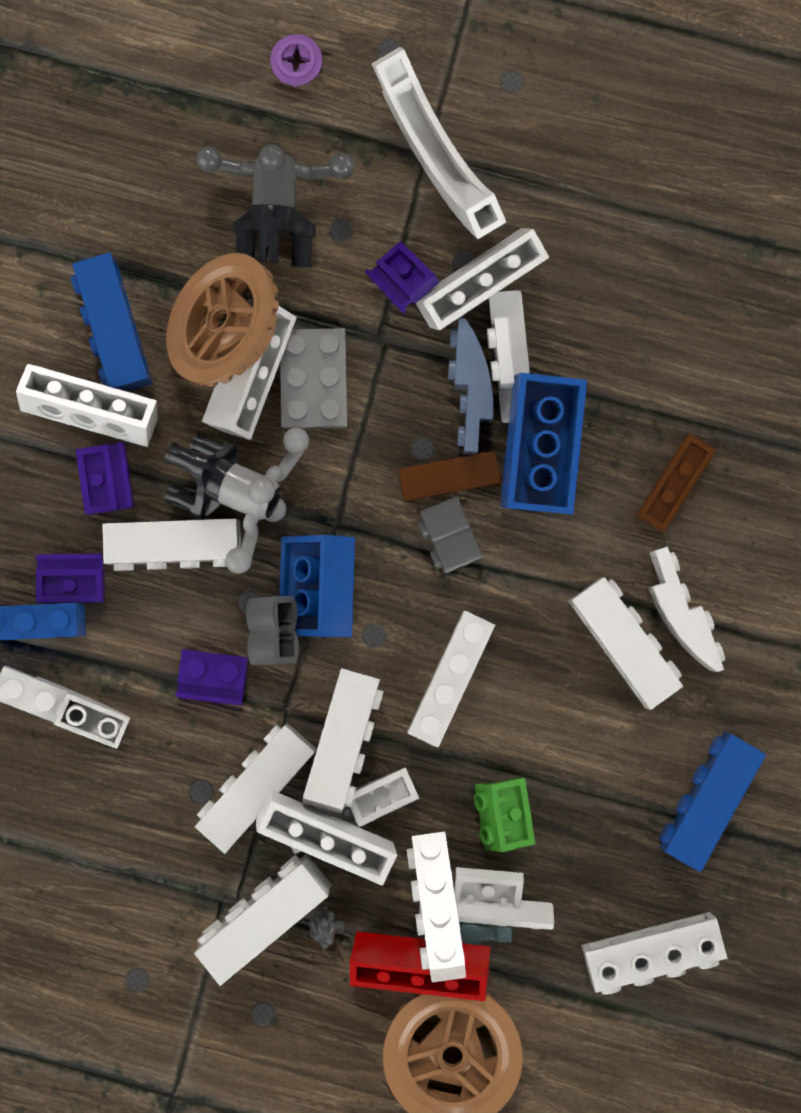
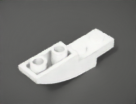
(687, 625)
(62, 707)

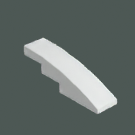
(377, 799)

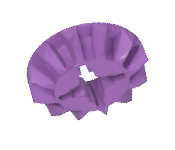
(286, 49)

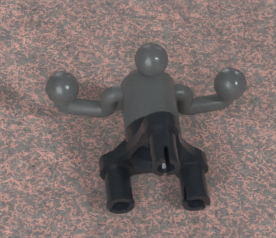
(274, 199)

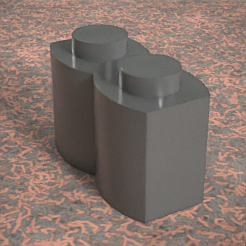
(450, 536)
(272, 630)

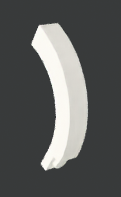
(448, 172)

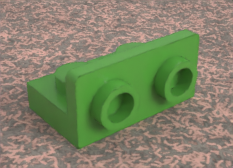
(504, 815)

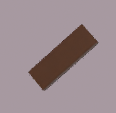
(449, 476)
(675, 483)

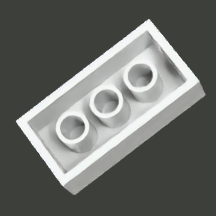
(263, 919)

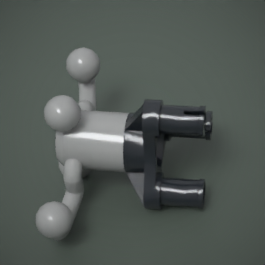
(227, 483)

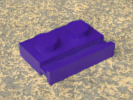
(402, 277)
(105, 478)
(70, 578)
(212, 677)

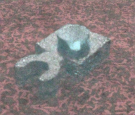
(478, 932)

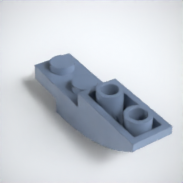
(470, 374)

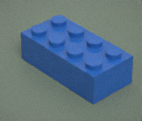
(543, 443)

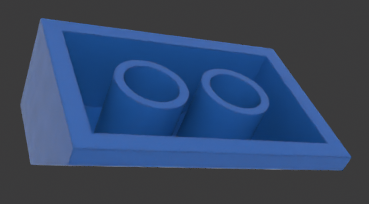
(321, 579)

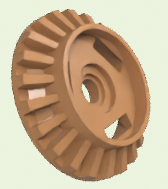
(214, 353)
(483, 1082)

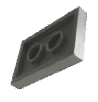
(314, 379)

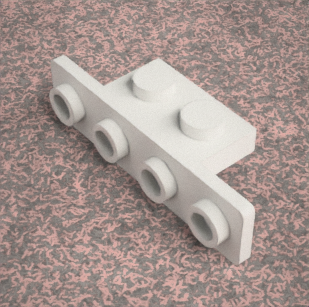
(509, 344)
(496, 900)

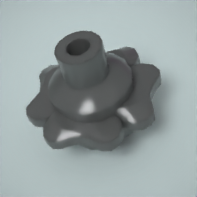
(324, 927)

